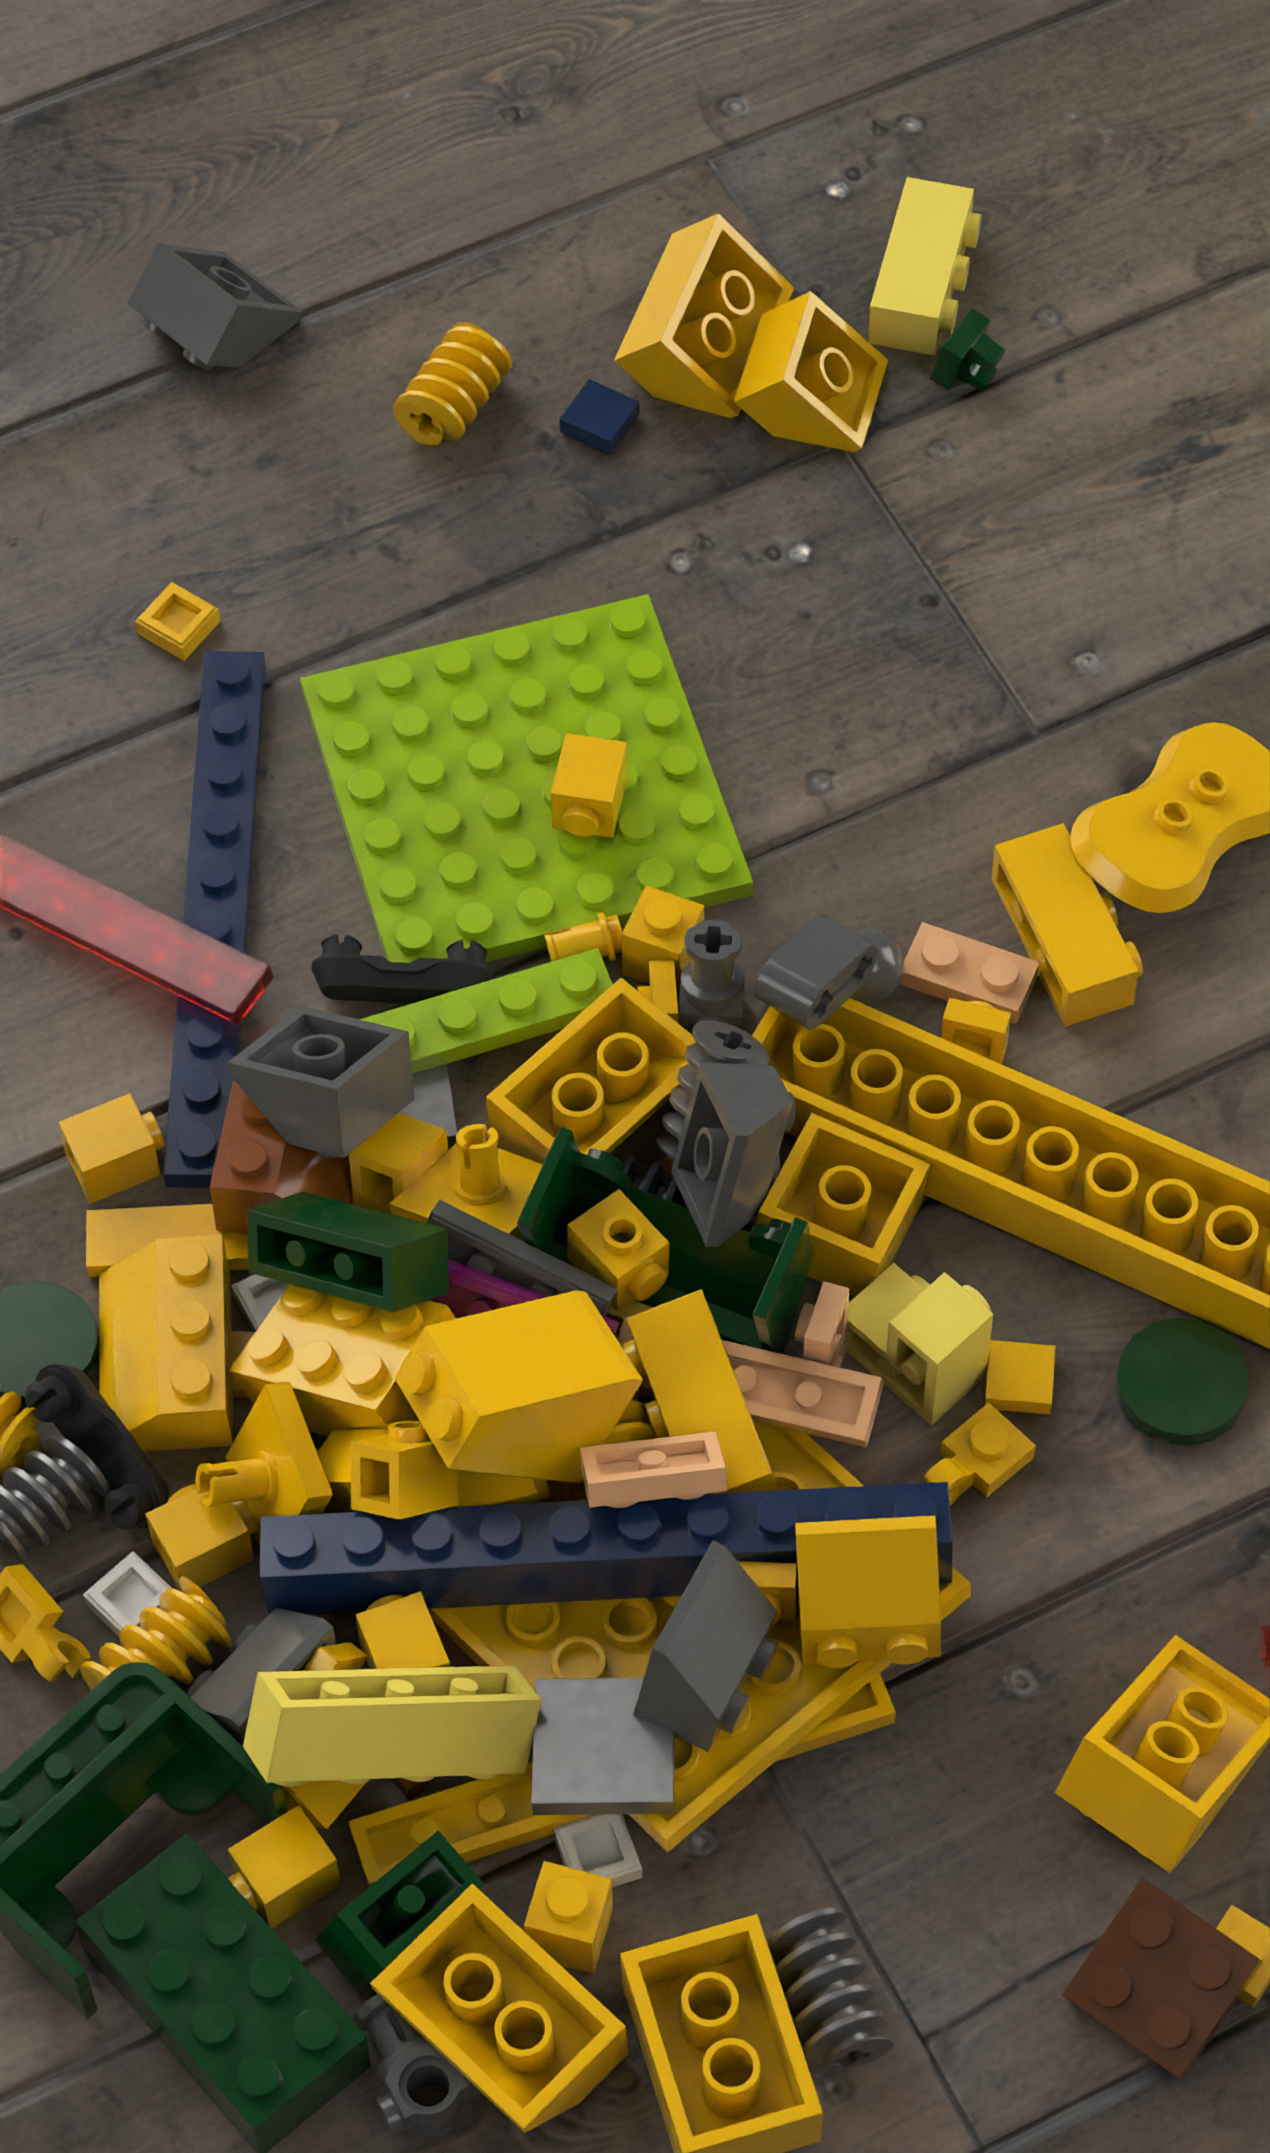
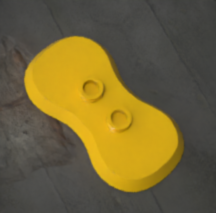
(1170, 831)

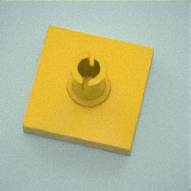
(475, 1180)
(269, 1462)

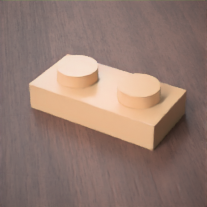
(968, 970)
(824, 1326)
(653, 1470)

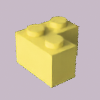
(921, 1338)

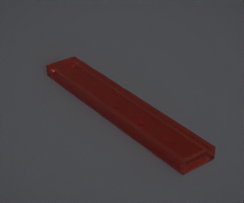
(129, 933)

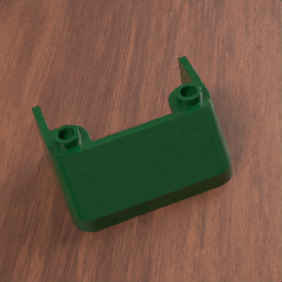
(748, 1280)
(87, 1778)

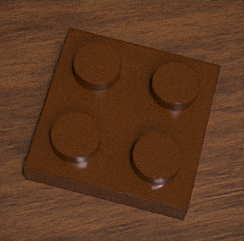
(1162, 1978)

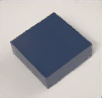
(599, 416)

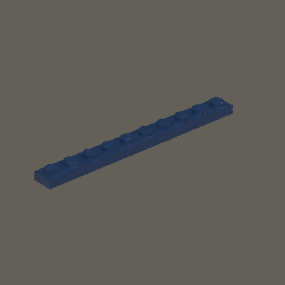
(215, 902)

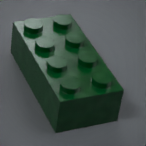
(224, 1994)

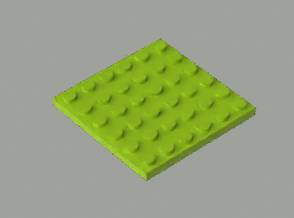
(452, 771)

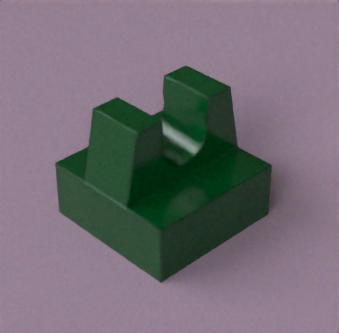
(968, 354)

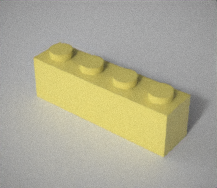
(391, 1724)

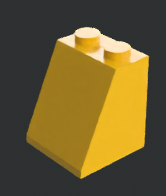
(520, 1387)

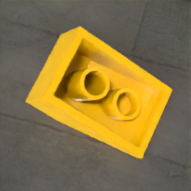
(1168, 1753)

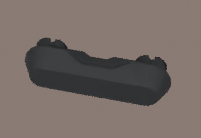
(357, 977)
(85, 1419)

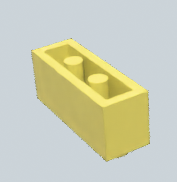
(923, 267)

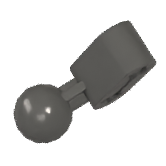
(827, 967)

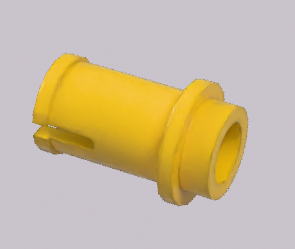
(600, 934)

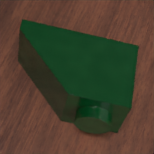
(396, 1910)

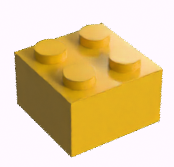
(852, 1196)

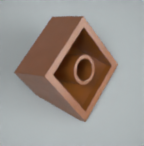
(261, 1167)

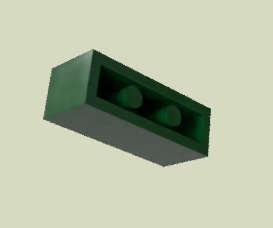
(348, 1251)

